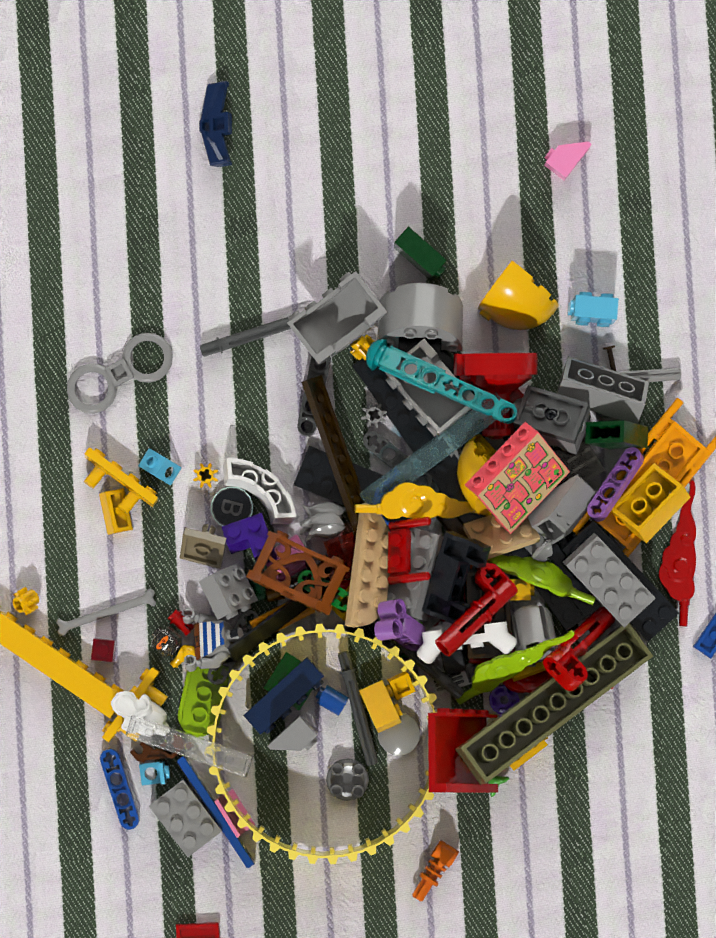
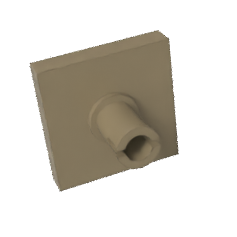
(203, 546)

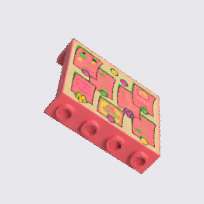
(518, 477)

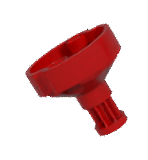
(498, 374)

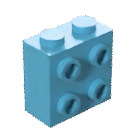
(594, 309)

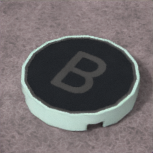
(231, 505)

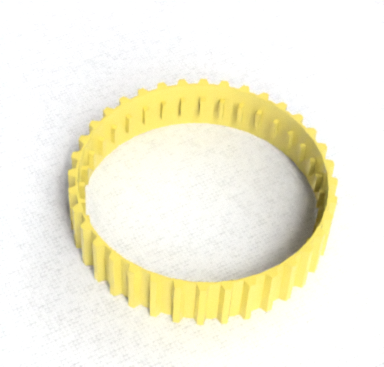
(293, 851)

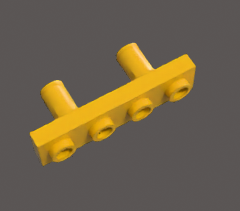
(113, 469)
(145, 687)

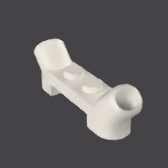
(494, 633)

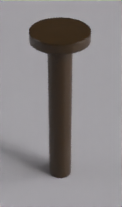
(610, 357)

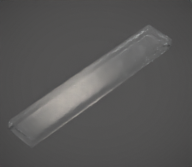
(189, 746)

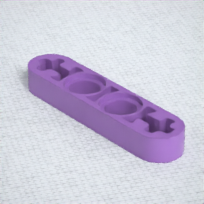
(618, 485)

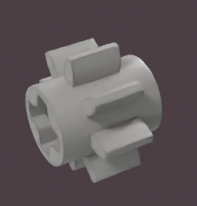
(375, 421)

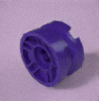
(497, 693)

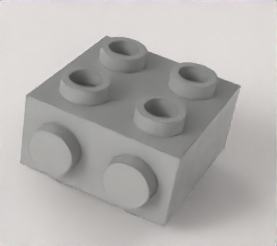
(228, 591)

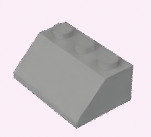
(295, 736)

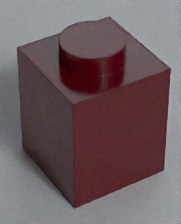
(104, 650)

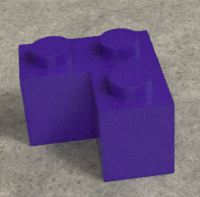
(248, 534)

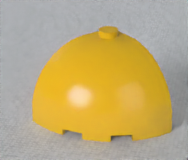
(517, 301)
(472, 458)

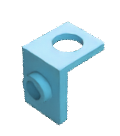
(157, 466)
(163, 773)

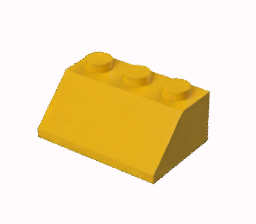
(650, 502)

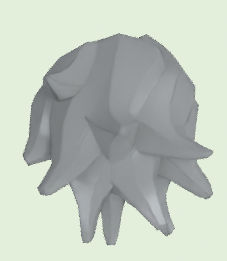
(323, 520)

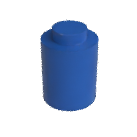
(331, 699)

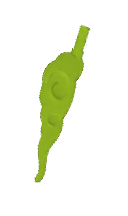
(542, 575)
(503, 667)

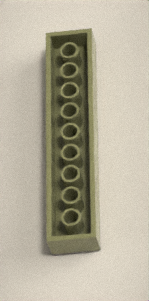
(552, 706)

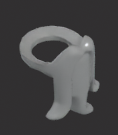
(540, 550)

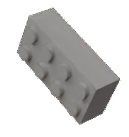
(604, 389)
(424, 551)
(609, 580)

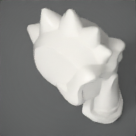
(127, 704)

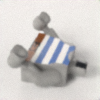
(210, 640)

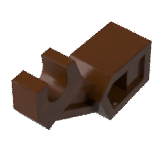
(151, 754)

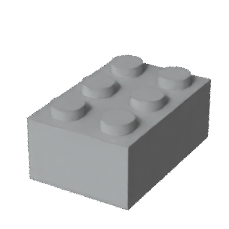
(185, 817)

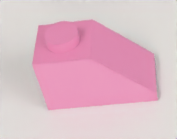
(565, 158)

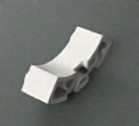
(263, 486)

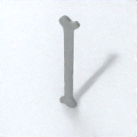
(65, 626)

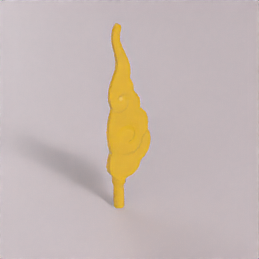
(416, 502)

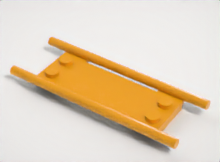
(674, 453)

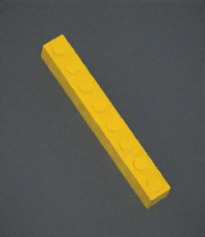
(57, 664)

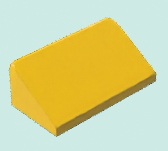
(115, 519)

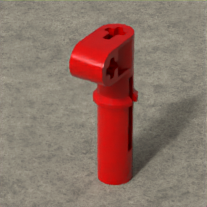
(496, 596)
(564, 658)

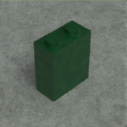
(420, 254)
(616, 434)

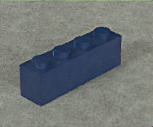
(284, 695)

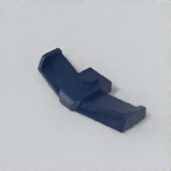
(216, 124)

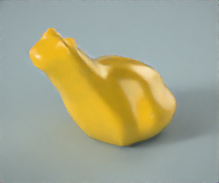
(183, 651)

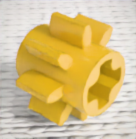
(361, 346)
(208, 481)
(25, 601)

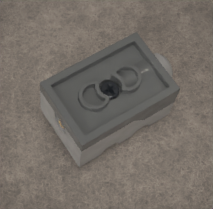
(554, 416)

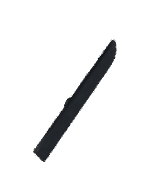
(267, 627)

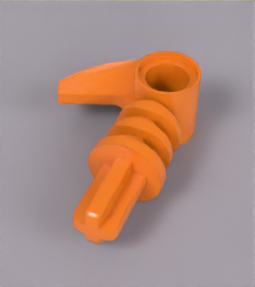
(443, 856)

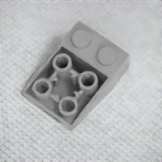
(562, 509)

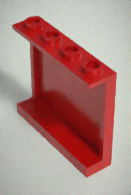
(445, 733)

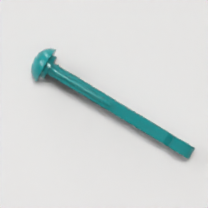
(391, 360)

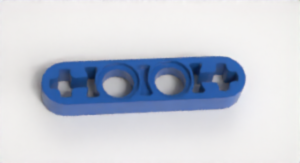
(115, 790)

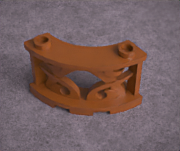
(269, 576)

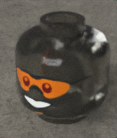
(166, 641)

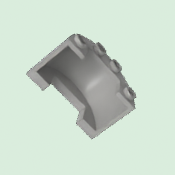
(422, 312)
(337, 318)
(432, 409)

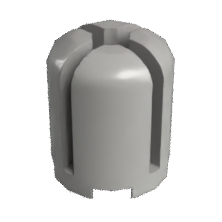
(532, 626)

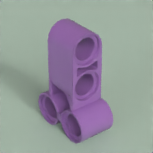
(398, 625)

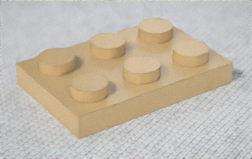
(495, 536)

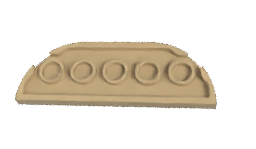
(369, 570)

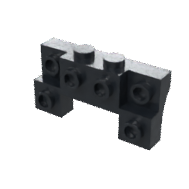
(450, 575)

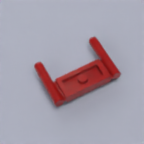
(400, 551)

